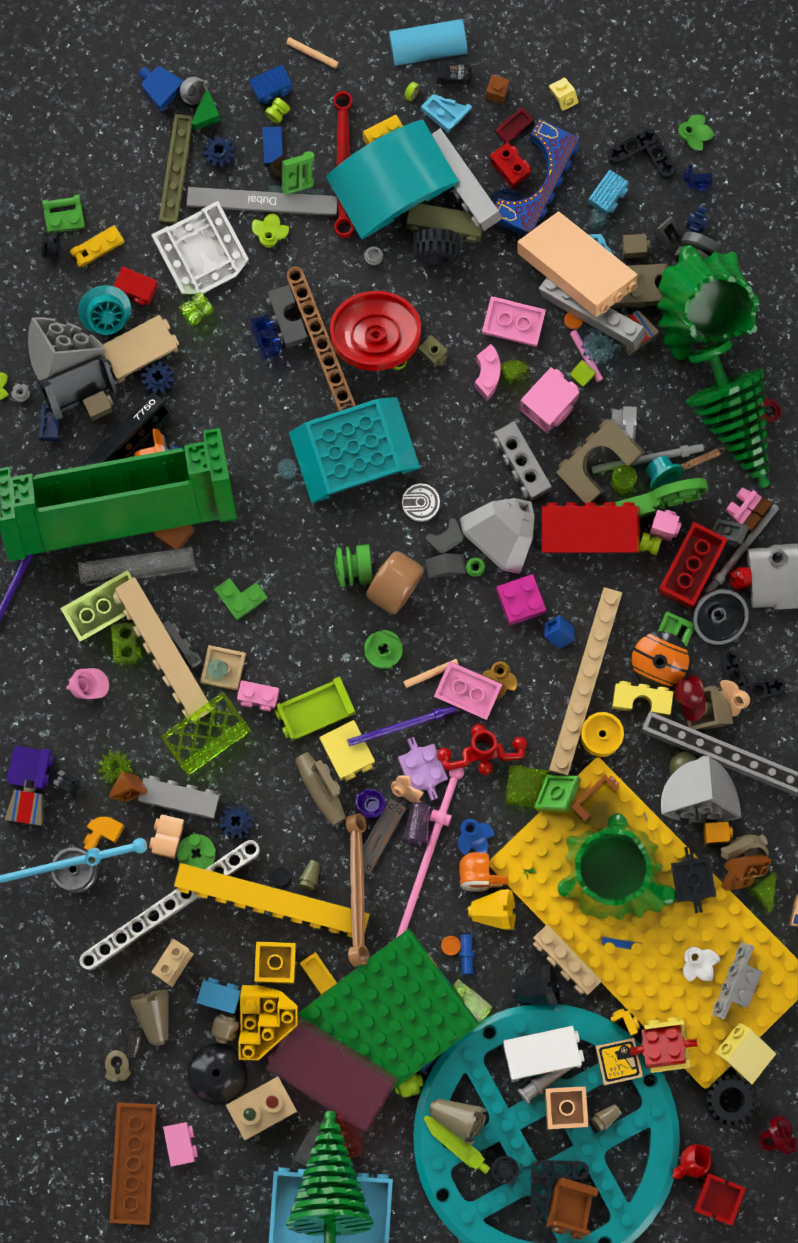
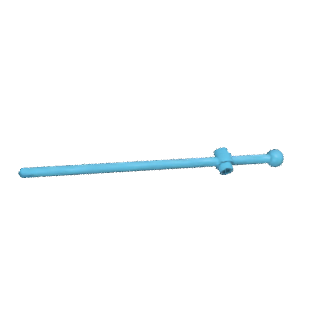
(92, 858)

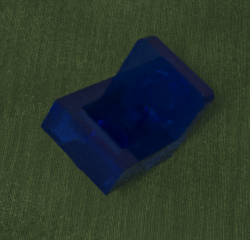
(700, 181)

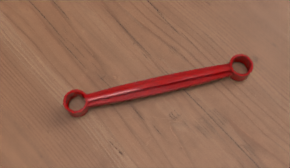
(343, 153)

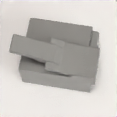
(626, 419)

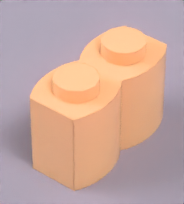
(167, 836)

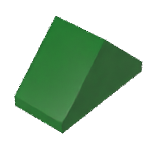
(206, 113)

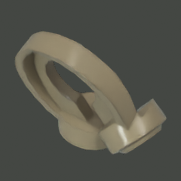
(124, 1068)

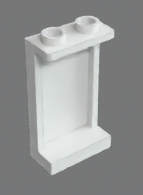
(543, 1053)

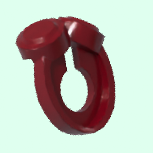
(777, 410)

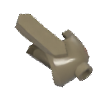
(747, 846)

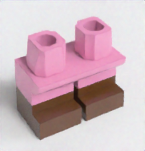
(750, 511)

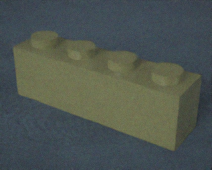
(428, 216)

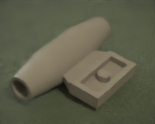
(321, 787)

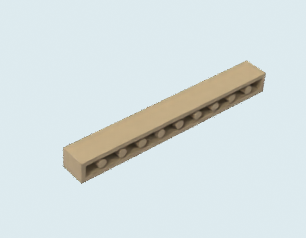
(585, 682)

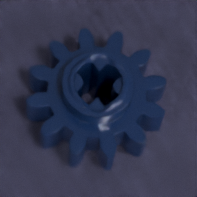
(217, 158)
(698, 221)
(153, 372)
(234, 830)

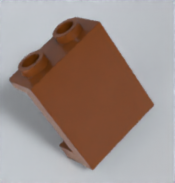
(570, 1208)

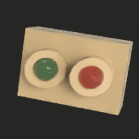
(261, 1108)

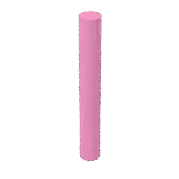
(578, 341)

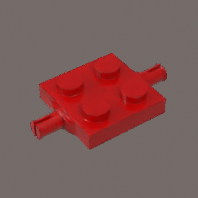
(663, 1046)

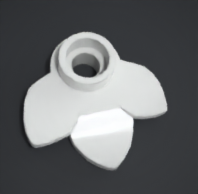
(701, 966)

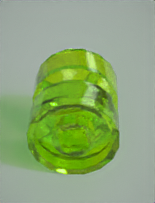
(194, 310)
(623, 479)

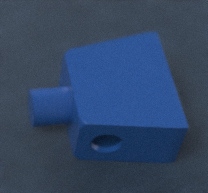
(160, 86)

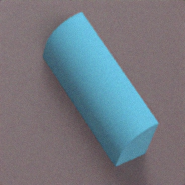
(428, 42)

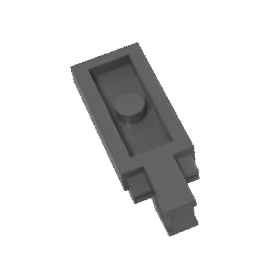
(182, 645)
(303, 1154)

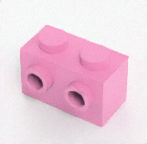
(665, 525)
(258, 695)
(179, 1144)

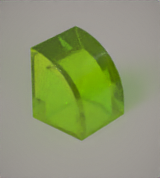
(514, 370)

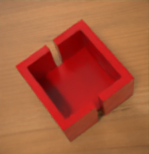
(719, 1199)

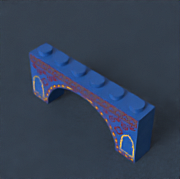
(557, 149)

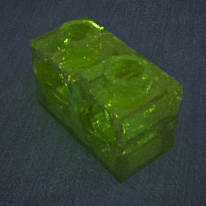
(120, 644)

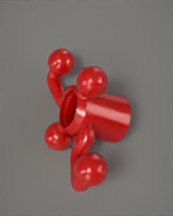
(472, 753)

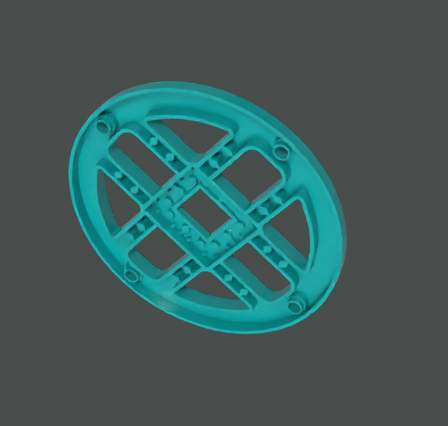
(467, 1055)

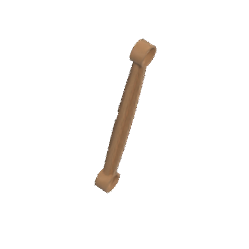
(358, 953)

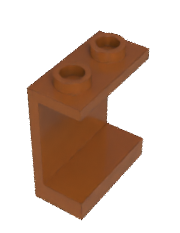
(578, 808)

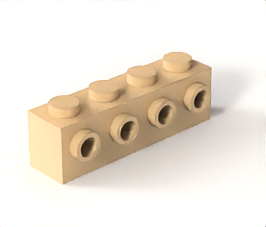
(562, 956)

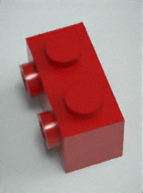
(510, 165)
(136, 286)

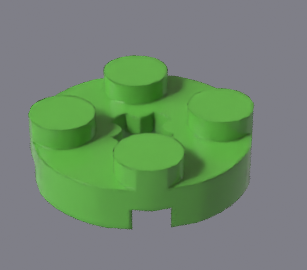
(385, 660)
(195, 842)

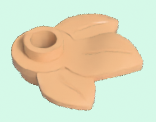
(731, 694)
(402, 788)

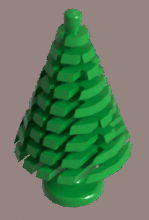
(734, 410)
(330, 1194)

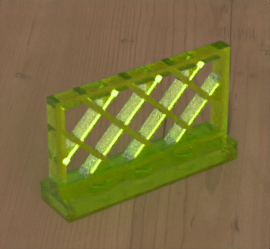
(217, 745)

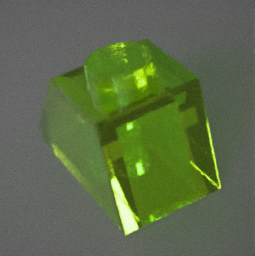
(473, 1001)

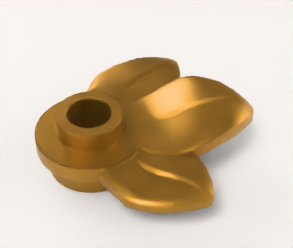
(507, 679)

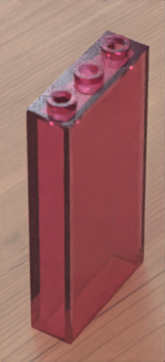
(332, 1074)

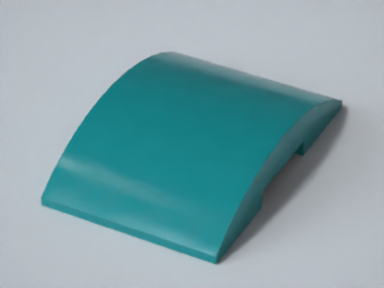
(391, 177)

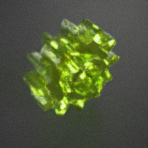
(110, 760)

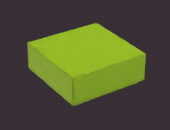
(583, 373)

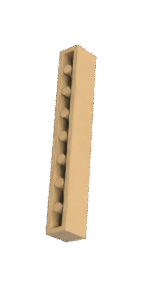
(162, 647)

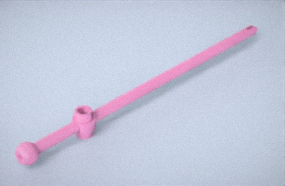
(440, 818)

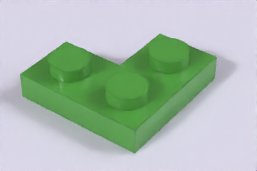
(240, 603)

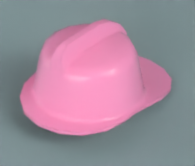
(88, 684)

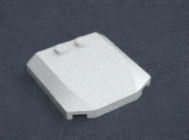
(201, 250)

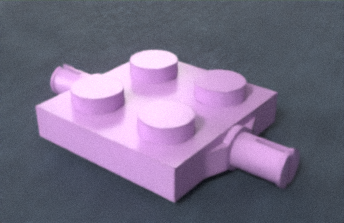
(422, 767)

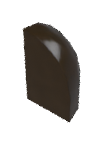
(275, 168)

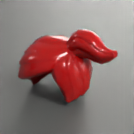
(693, 1162)

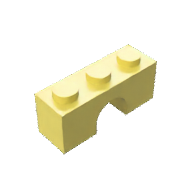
(659, 699)

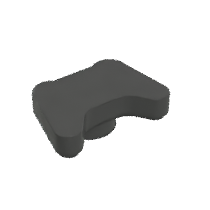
(446, 540)

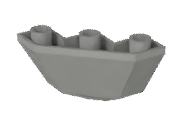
(502, 531)

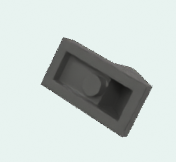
(732, 531)

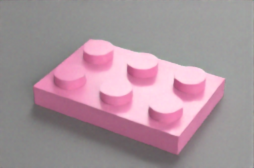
(513, 321)
(468, 690)

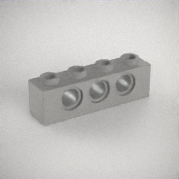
(511, 433)

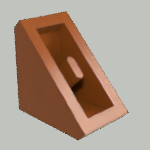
(175, 537)
(127, 787)

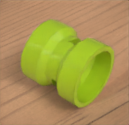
(277, 110)
(650, 543)

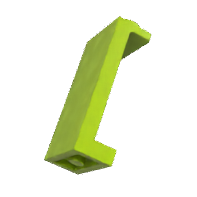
(315, 710)

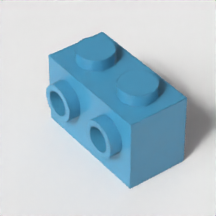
(219, 996)

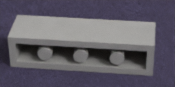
(180, 798)

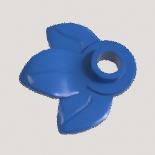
(476, 839)

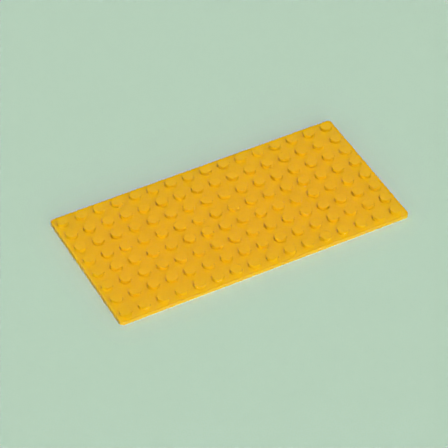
(651, 974)

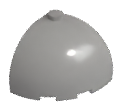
(59, 346)
(700, 792)

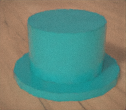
(663, 472)

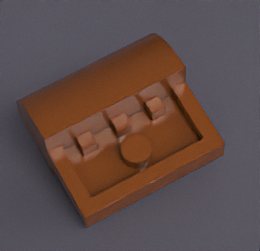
(744, 870)

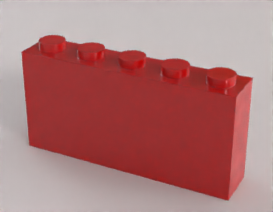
(591, 528)

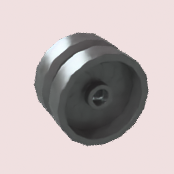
(73, 881)

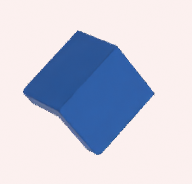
(559, 632)

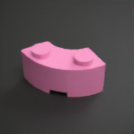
(489, 372)

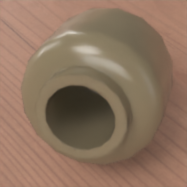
(225, 1027)

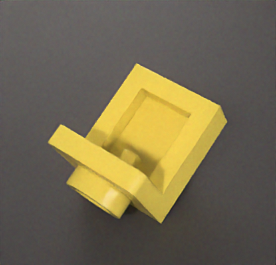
(564, 93)

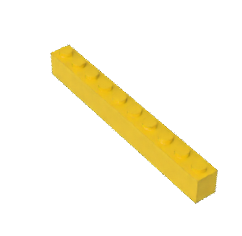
(264, 898)

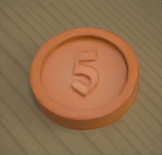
(572, 322)
(451, 945)

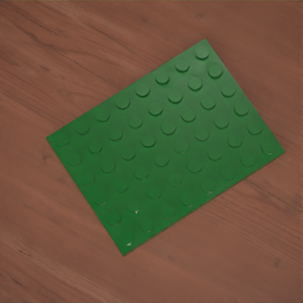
(394, 1009)

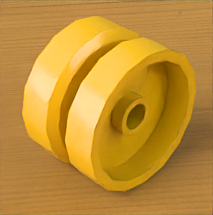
(597, 745)

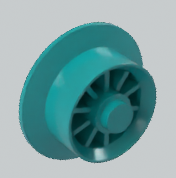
(104, 309)

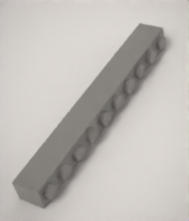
(722, 752)

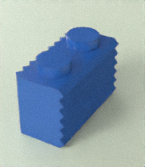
(271, 84)

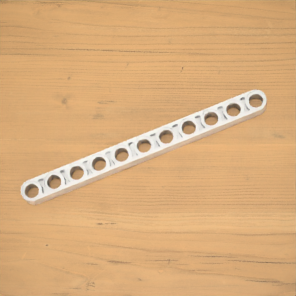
(164, 914)

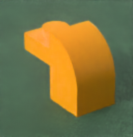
(102, 827)

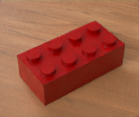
(692, 565)

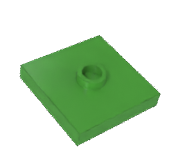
(557, 793)

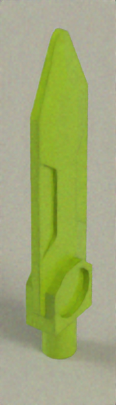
(465, 1152)

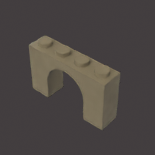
(575, 471)

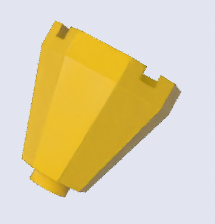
(494, 910)

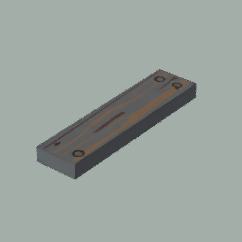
(381, 834)

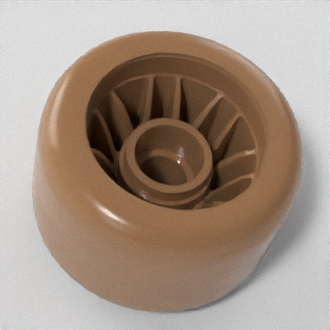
(394, 582)

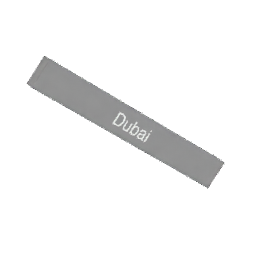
(263, 201)

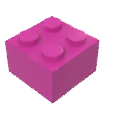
(520, 600)

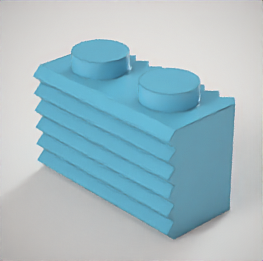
(608, 193)

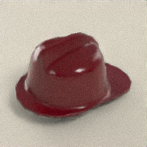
(691, 697)

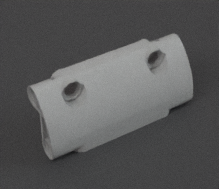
(772, 584)

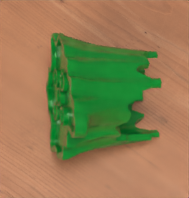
(705, 301)
(615, 872)

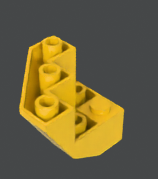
(264, 1019)

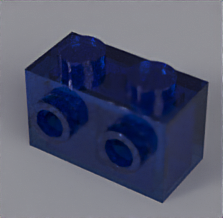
(263, 331)

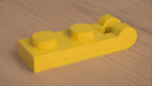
(97, 246)

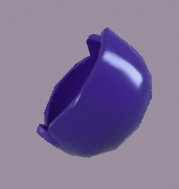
(370, 803)

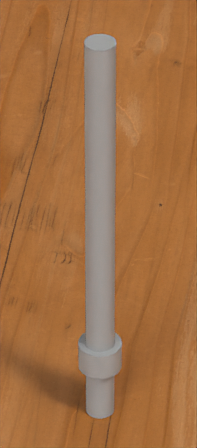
(683, 451)
(719, 577)

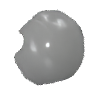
(192, 90)

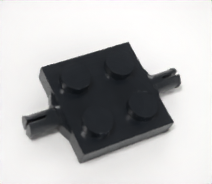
(693, 880)

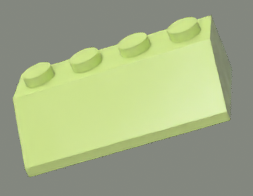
(96, 608)

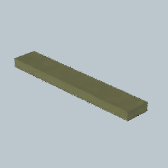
(176, 169)

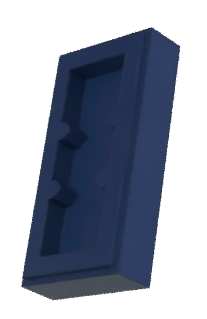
(48, 426)

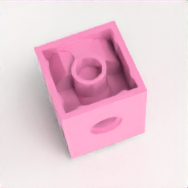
(549, 400)

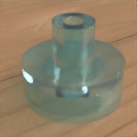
(597, 218)
(289, 472)
(216, 673)

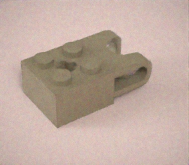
(646, 292)

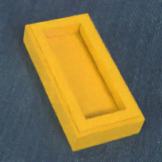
(318, 973)

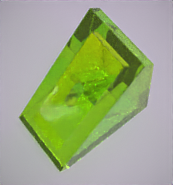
(765, 891)

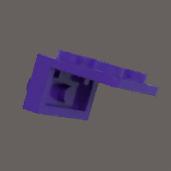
(30, 765)

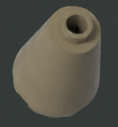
(153, 1015)
(459, 1118)

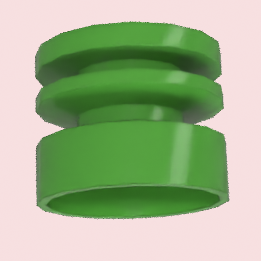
(354, 565)

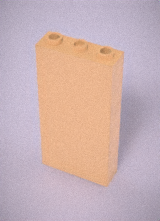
(577, 264)

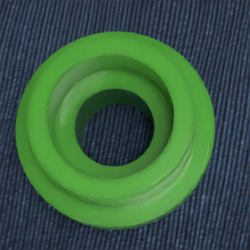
(475, 561)

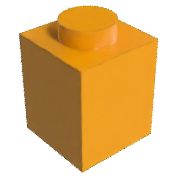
(717, 833)

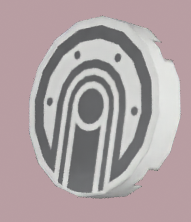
(420, 502)

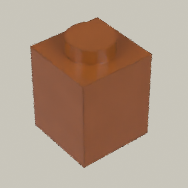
(497, 89)

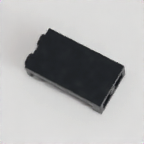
(78, 383)

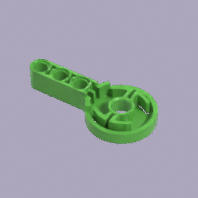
(670, 494)

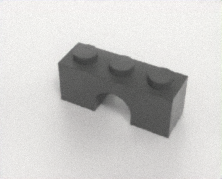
(291, 332)

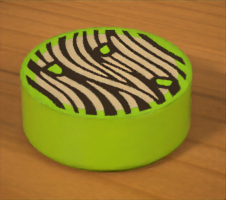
(412, 91)

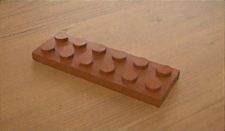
(133, 1163)

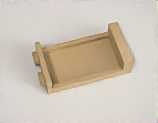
(140, 347)
(172, 962)

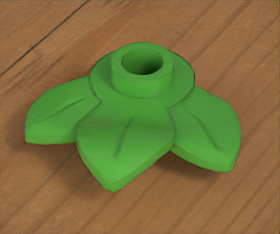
(698, 132)

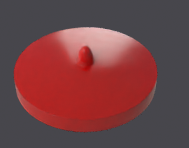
(375, 330)

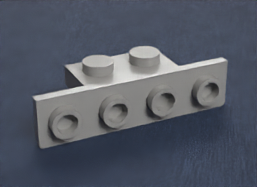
(739, 983)

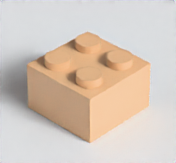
(566, 1107)

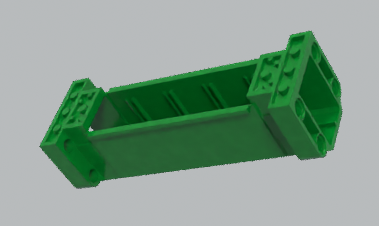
(115, 498)

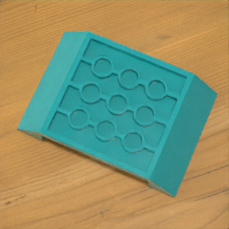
(353, 447)

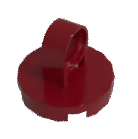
(781, 1136)

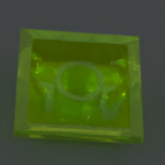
(524, 785)

